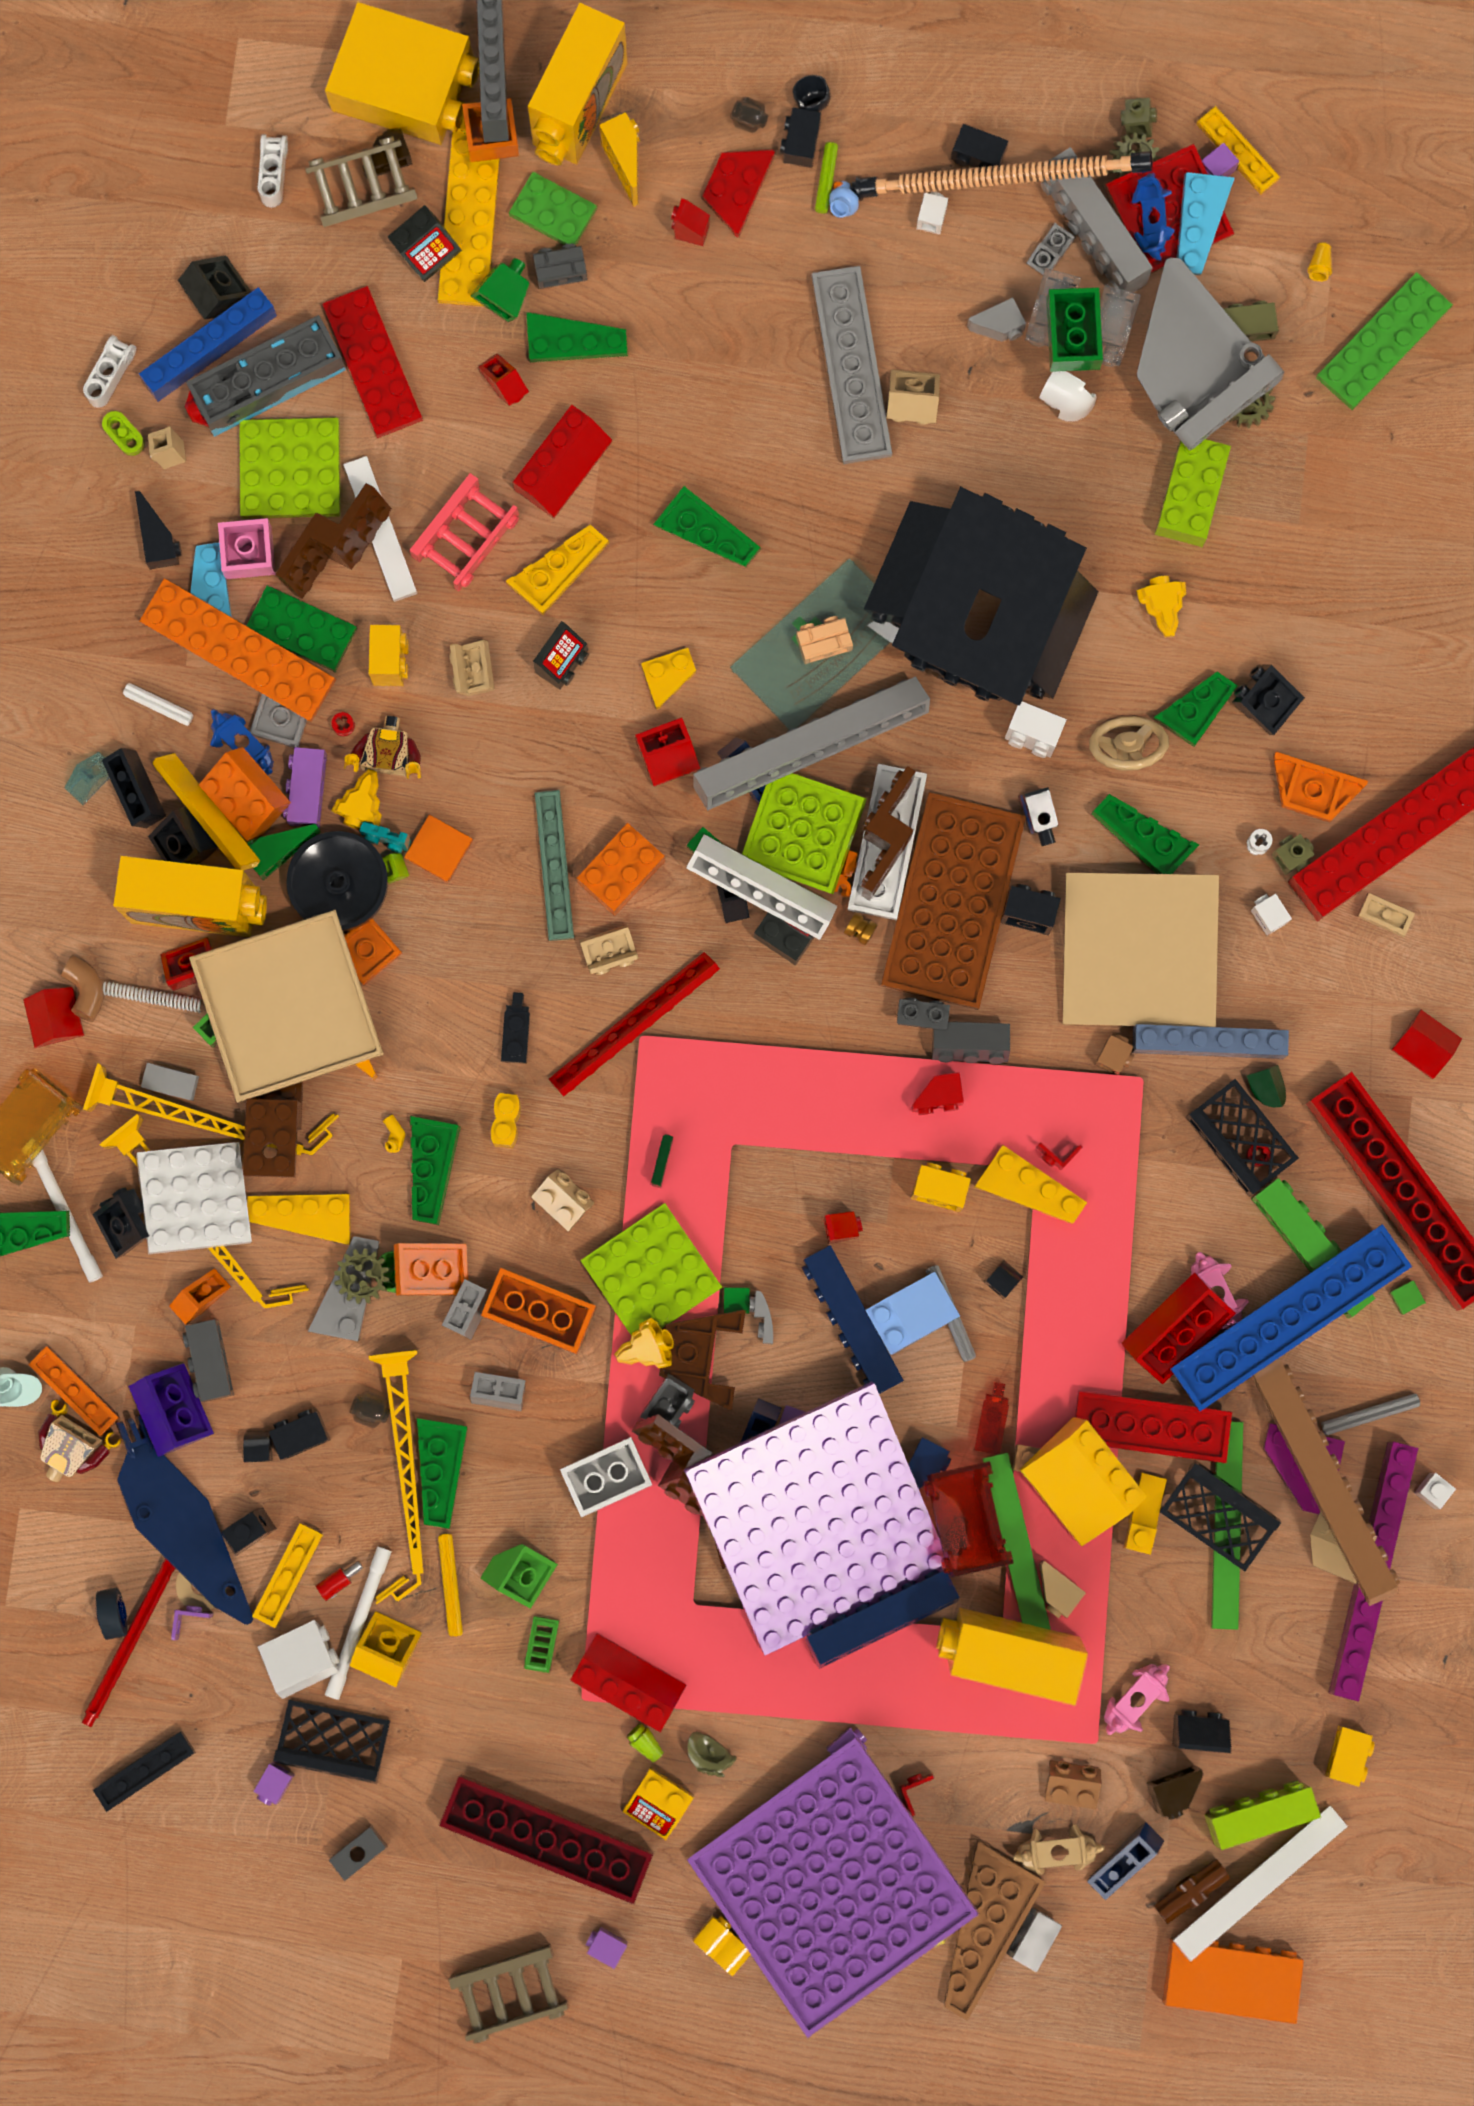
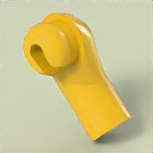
(396, 1135)

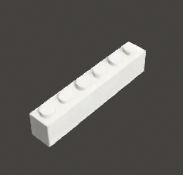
(762, 887)

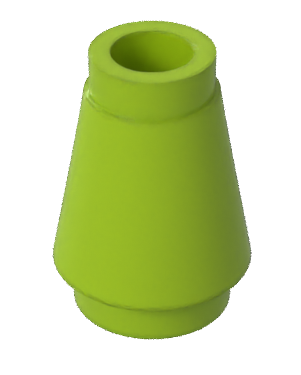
(645, 1742)

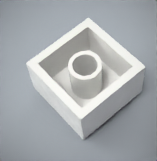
(1035, 730)

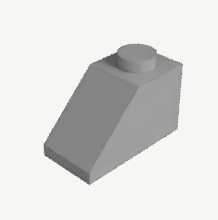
(999, 322)

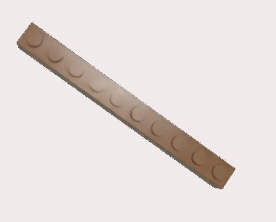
(1325, 1482)

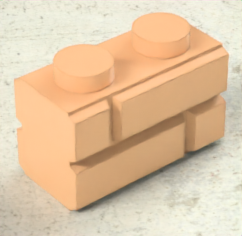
(824, 639)

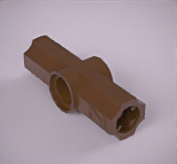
(1192, 1891)

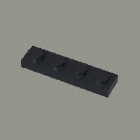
(144, 1771)

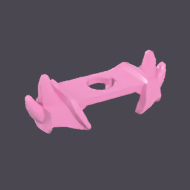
(1212, 1273)
(1152, 1684)

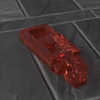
(992, 1421)

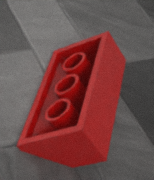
(562, 461)
(1178, 1327)
(628, 1682)

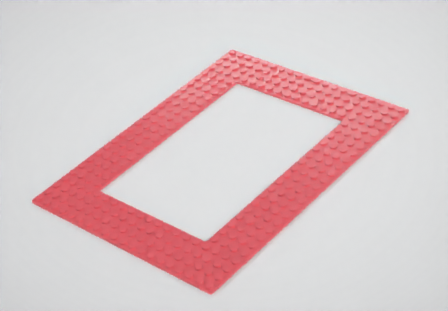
(1072, 1340)

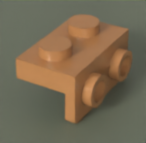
(1073, 1784)

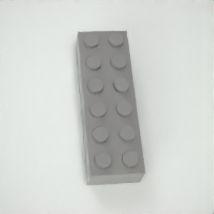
(1099, 229)

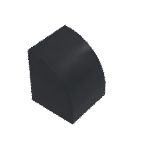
(733, 907)
(1003, 1279)
(257, 1447)

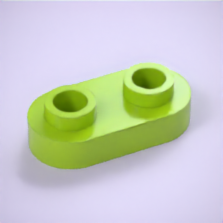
(123, 434)

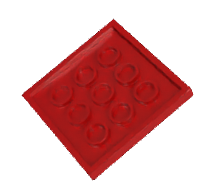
(1170, 173)

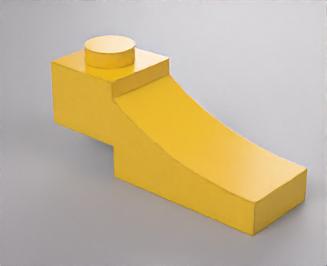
(1145, 1516)

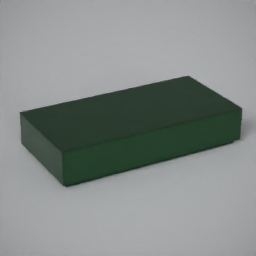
(662, 1161)

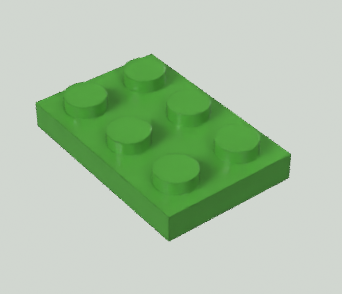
(552, 210)

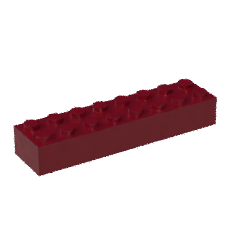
(546, 1839)

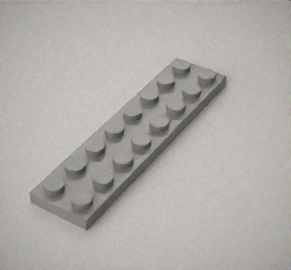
(851, 365)

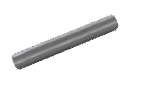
(956, 1326)
(1370, 1414)

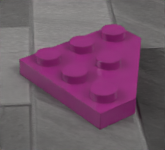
(1288, 1470)

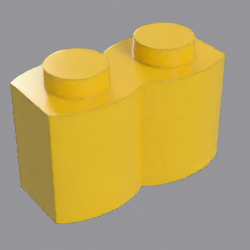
(504, 1128)
(722, 1944)

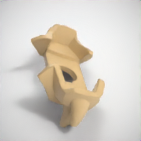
(1037, 1854)

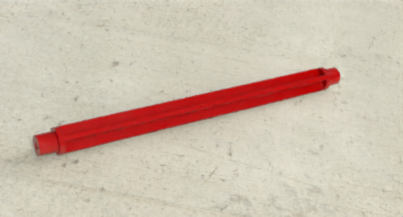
(128, 1643)

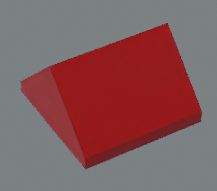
(177, 964)
(52, 1017)
(1427, 1044)

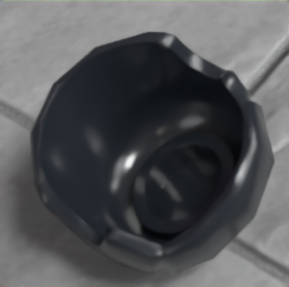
(811, 93)

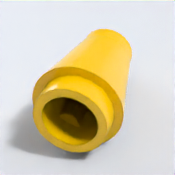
(1321, 265)

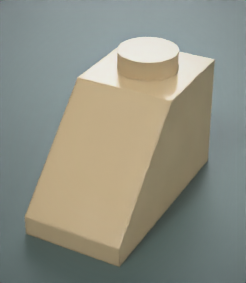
(1059, 1591)

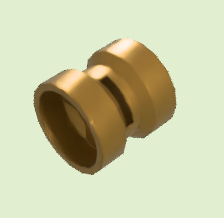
(860, 928)

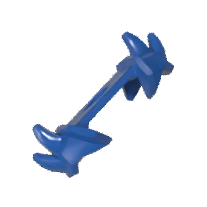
(1155, 235)
(228, 726)

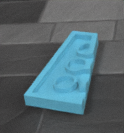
(1201, 212)
(207, 578)

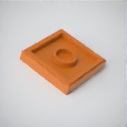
(438, 848)
(370, 950)

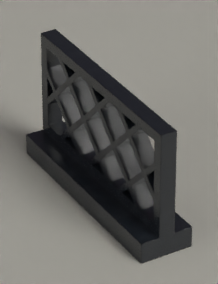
(1226, 1153)
(1233, 1497)
(327, 1764)

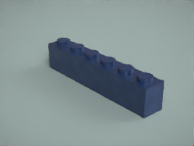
(852, 1319)
(881, 1619)

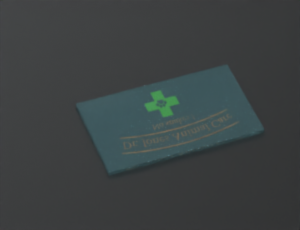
(775, 662)

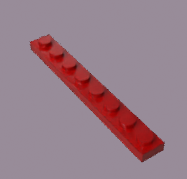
(634, 1024)

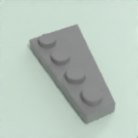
(336, 1314)

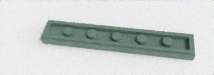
(554, 865)

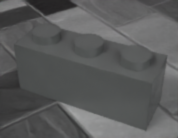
(972, 1042)
(208, 1361)

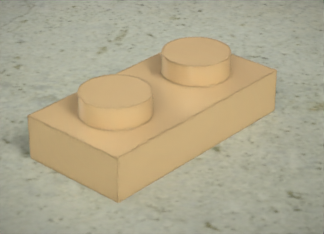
(1386, 915)

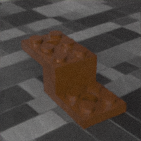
(334, 541)
(887, 832)
(273, 1120)
(679, 1448)

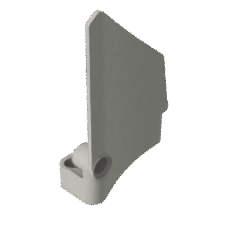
(1197, 360)

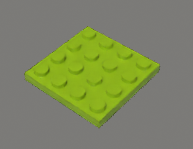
(289, 468)
(804, 830)
(651, 1271)

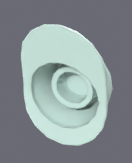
(18, 1388)

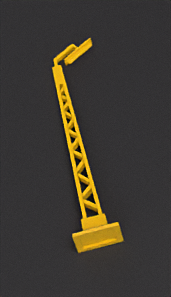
(104, 1091)
(127, 1139)
(395, 1365)

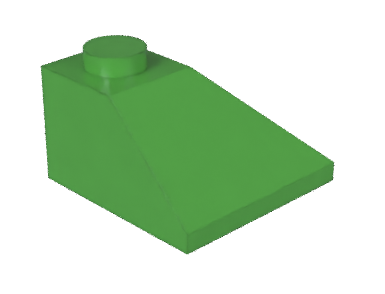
(519, 1574)

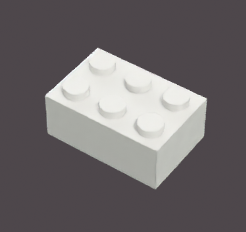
(606, 1477)

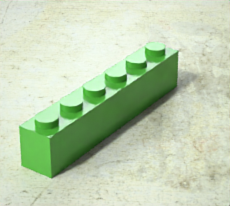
(1299, 1230)

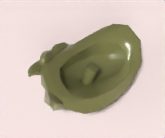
(709, 1755)

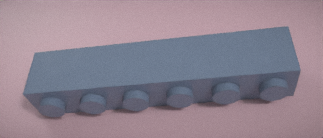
(1210, 1041)

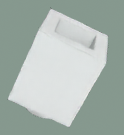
(932, 212)
(1270, 913)
(1434, 1491)

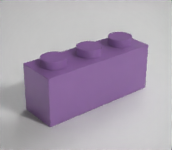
(305, 787)

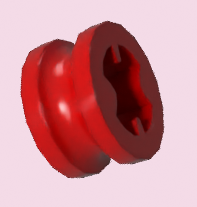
(345, 732)
(1265, 1151)

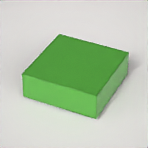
(1407, 1297)

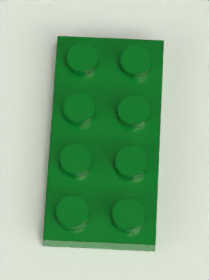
(302, 628)

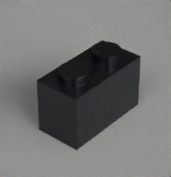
(801, 138)
(978, 148)
(299, 1435)

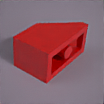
(504, 379)
(842, 1227)

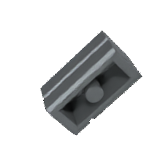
(560, 266)

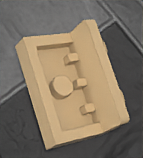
(472, 668)
(609, 950)
(562, 1199)

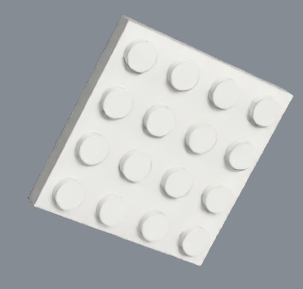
(193, 1198)

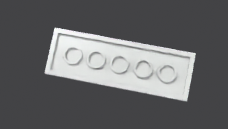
(888, 896)

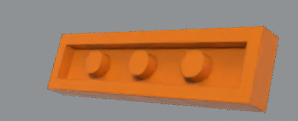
(74, 1391)

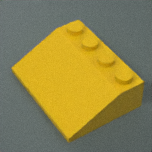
(1082, 1481)

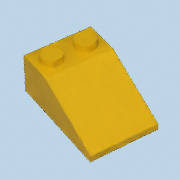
(620, 144)

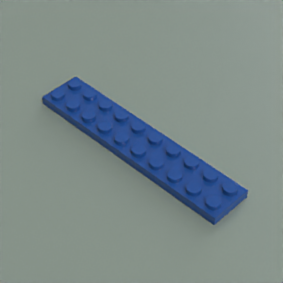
(1291, 1317)

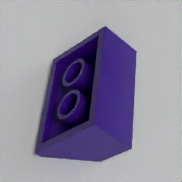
(170, 1409)

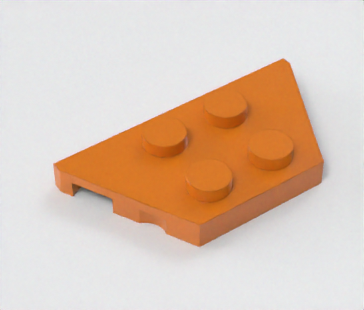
(1314, 788)

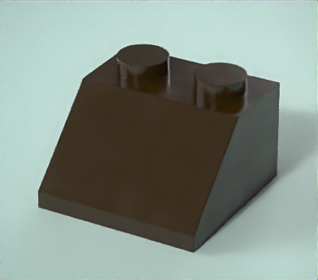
(1175, 1791)

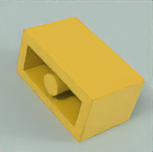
(1349, 1756)

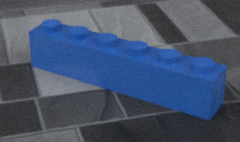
(208, 344)

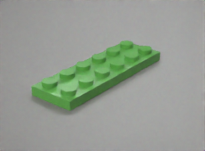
(1384, 341)

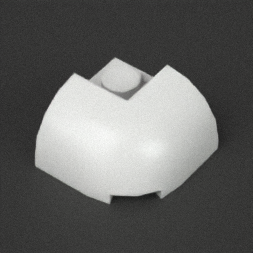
(1068, 395)

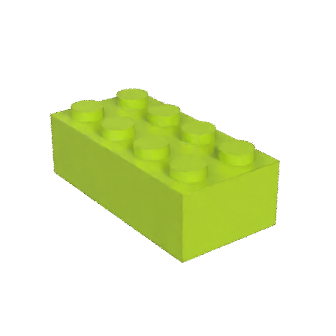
(1192, 492)
(1262, 1815)

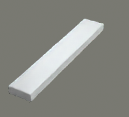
(385, 540)

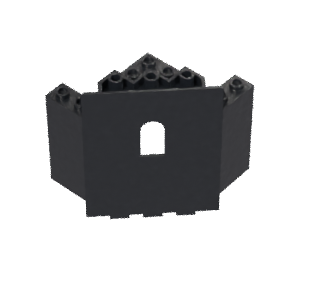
(981, 544)

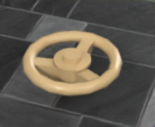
(1128, 746)

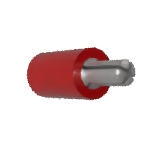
(337, 1581)

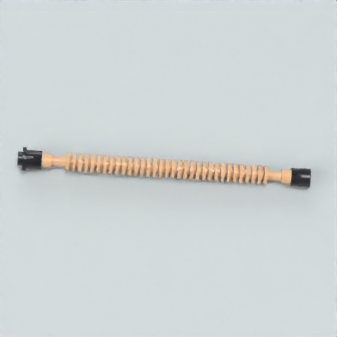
(871, 186)

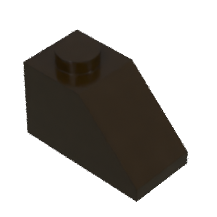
(380, 159)

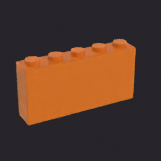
(1235, 1981)

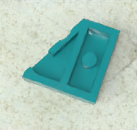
(376, 834)

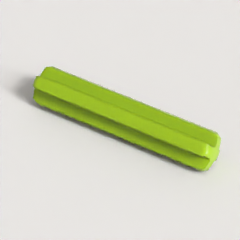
(826, 177)

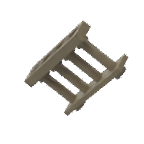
(355, 206)
(489, 1974)

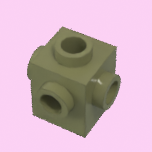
(1139, 116)
(1288, 859)

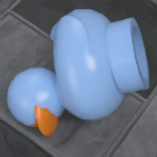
(843, 200)

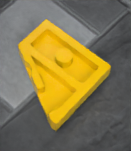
(668, 674)

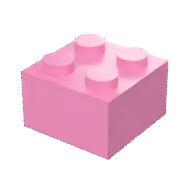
(246, 548)

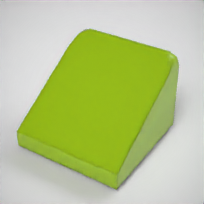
(395, 867)

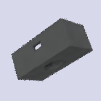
(372, 1845)

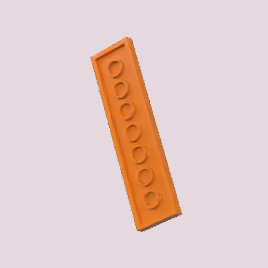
(237, 650)

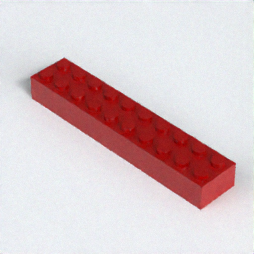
(1387, 839)
(1399, 1186)

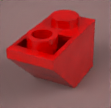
(690, 223)
(941, 1092)

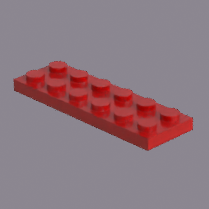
(372, 362)
(1157, 1426)

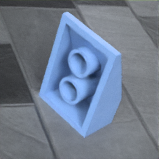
(912, 1313)

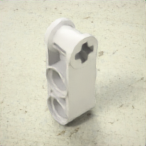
(273, 154)
(115, 356)

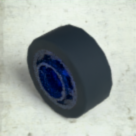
(111, 1613)

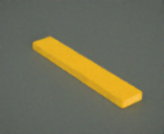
(206, 812)

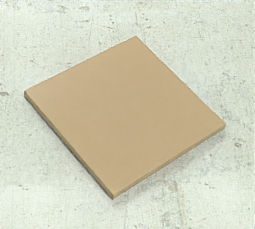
(1140, 949)
(286, 1006)

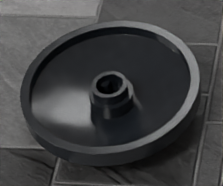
(338, 874)

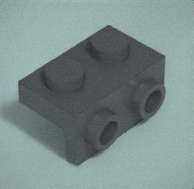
(923, 1014)
(670, 1401)

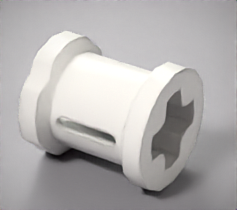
(1267, 841)

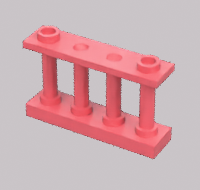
(455, 510)

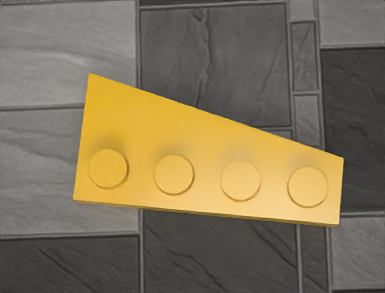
(309, 1215)

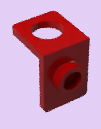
(1052, 1160)
(914, 1781)

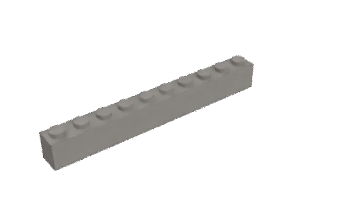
(811, 743)

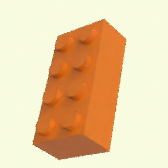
(538, 1311)

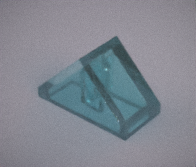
(87, 778)

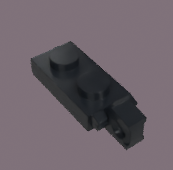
(516, 1031)

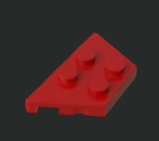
(736, 185)

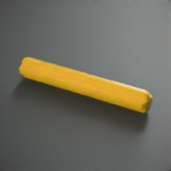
(450, 1585)

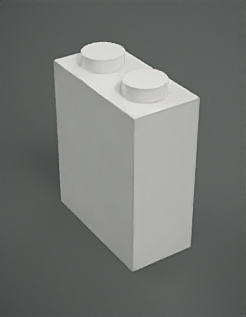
(299, 1658)

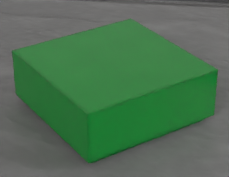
(736, 1299)

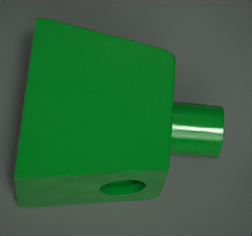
(503, 290)

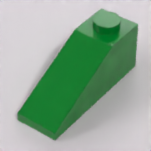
(279, 848)

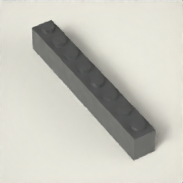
(492, 70)

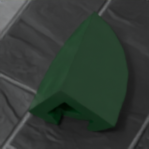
(1268, 1086)

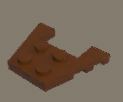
(694, 1352)

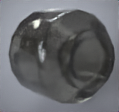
(749, 114)
(369, 1409)

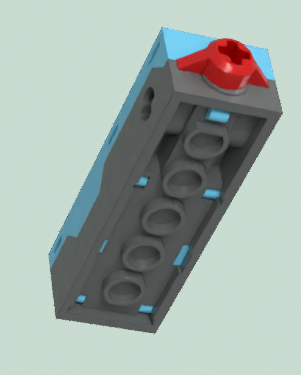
(263, 377)

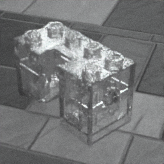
(1116, 308)

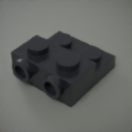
(1267, 698)
(121, 1221)

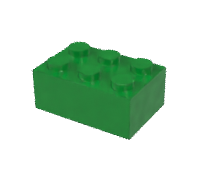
(1074, 329)

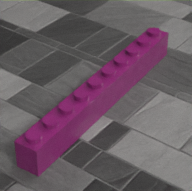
(1362, 1618)

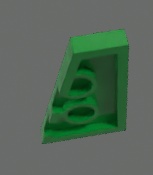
(1197, 709)

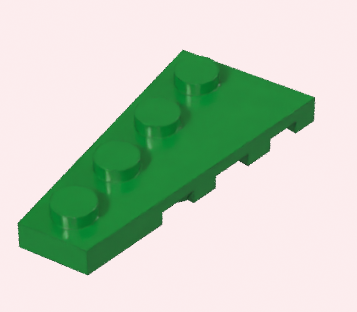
(569, 339)
(703, 526)
(1147, 839)
(432, 1160)
(31, 1229)
(440, 1466)

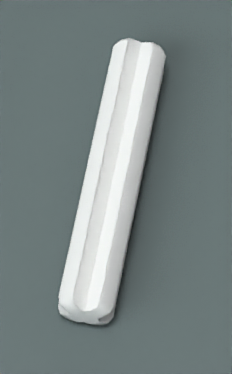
(158, 704)

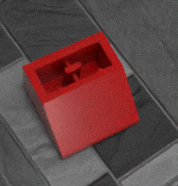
(667, 752)

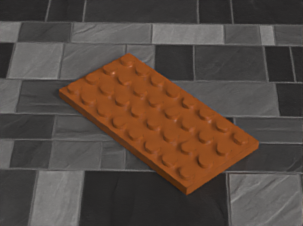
(953, 901)

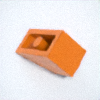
(199, 1296)

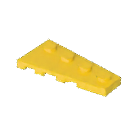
(553, 574)
(1024, 1184)

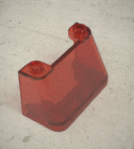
(967, 1520)

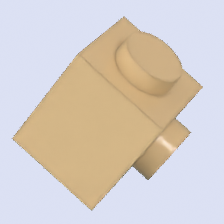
(166, 448)

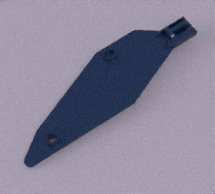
(178, 1522)

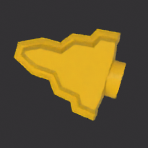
(1163, 602)
(360, 802)
(648, 1346)

